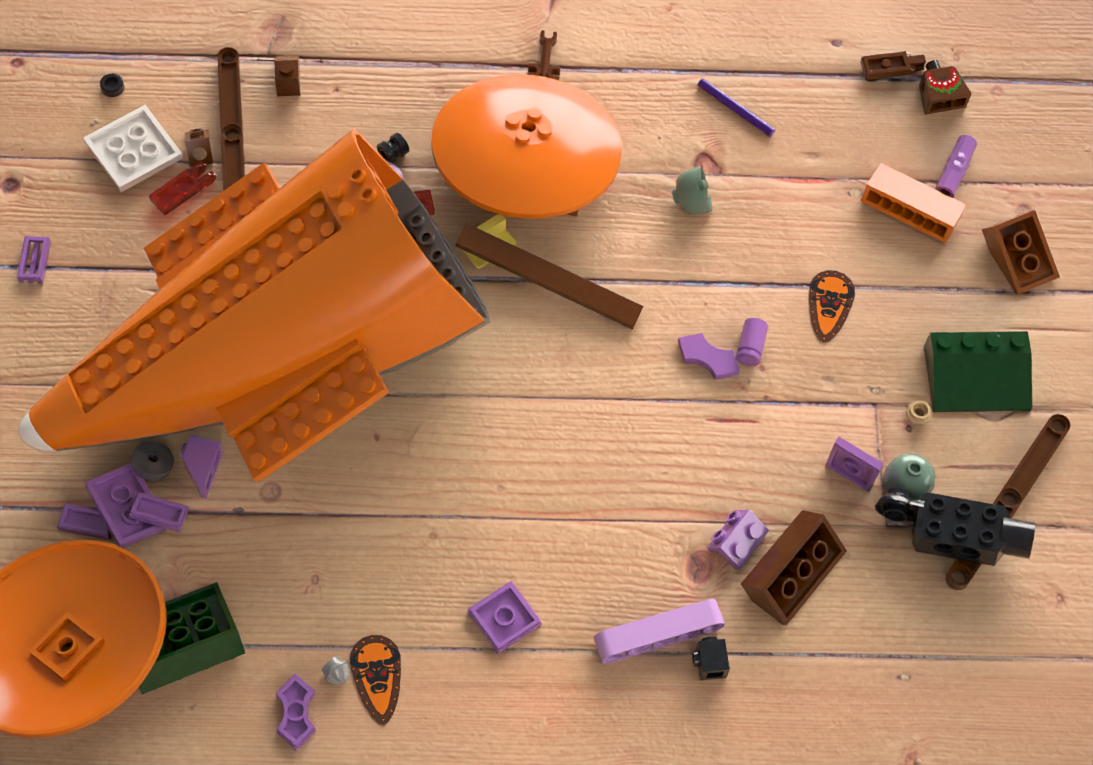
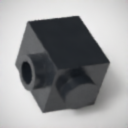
(711, 658)

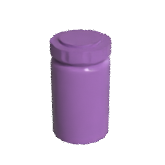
(752, 342)

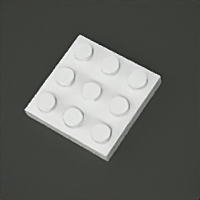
(133, 148)

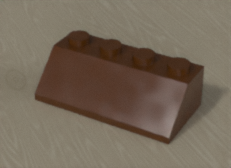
(794, 566)

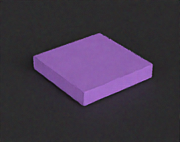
(854, 464)
(504, 617)

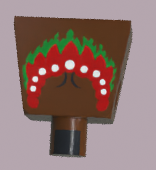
(942, 89)

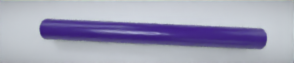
(736, 107)

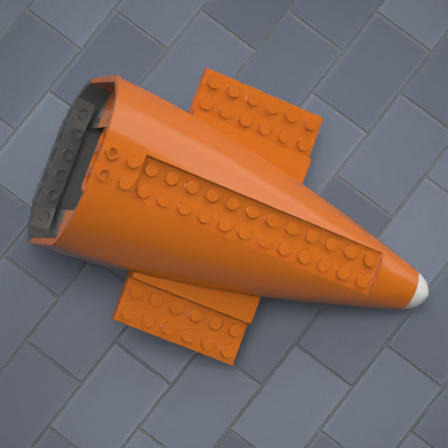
(272, 315)

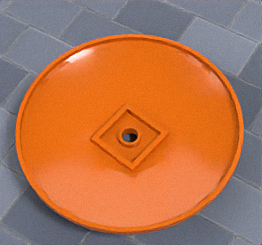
(519, 172)
(80, 596)

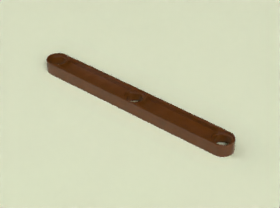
(231, 117)
(1019, 485)

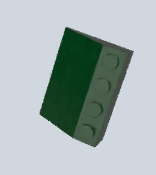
(979, 371)
(195, 637)

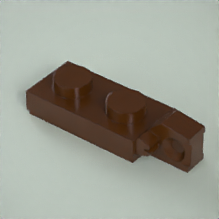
(891, 65)

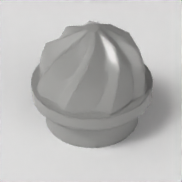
(336, 671)

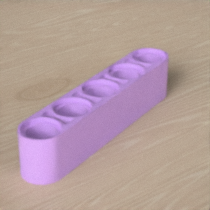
(659, 631)

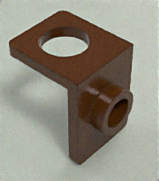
(198, 138)

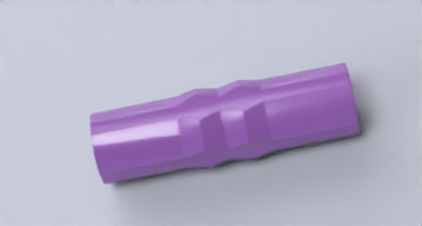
(956, 165)

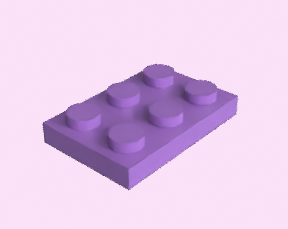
(114, 498)

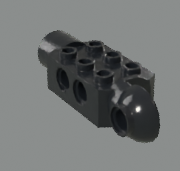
(959, 526)

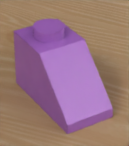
(201, 461)

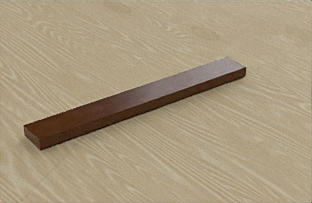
(549, 276)

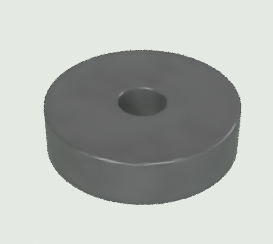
(150, 470)

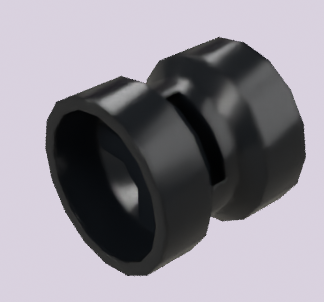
(393, 148)

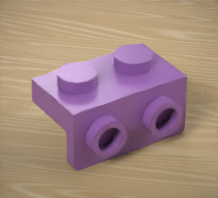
(738, 537)

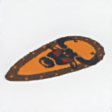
(830, 303)
(377, 675)

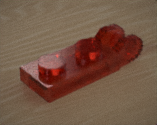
(182, 188)

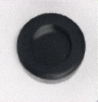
(112, 85)

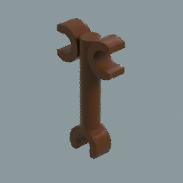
(544, 69)

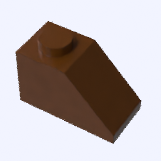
(287, 75)

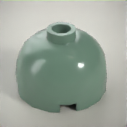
(692, 192)
(910, 473)

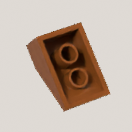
(1021, 251)

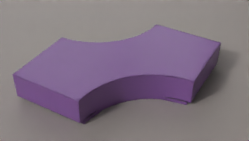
(717, 361)
(295, 726)

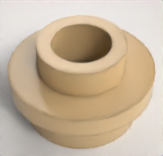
(923, 408)

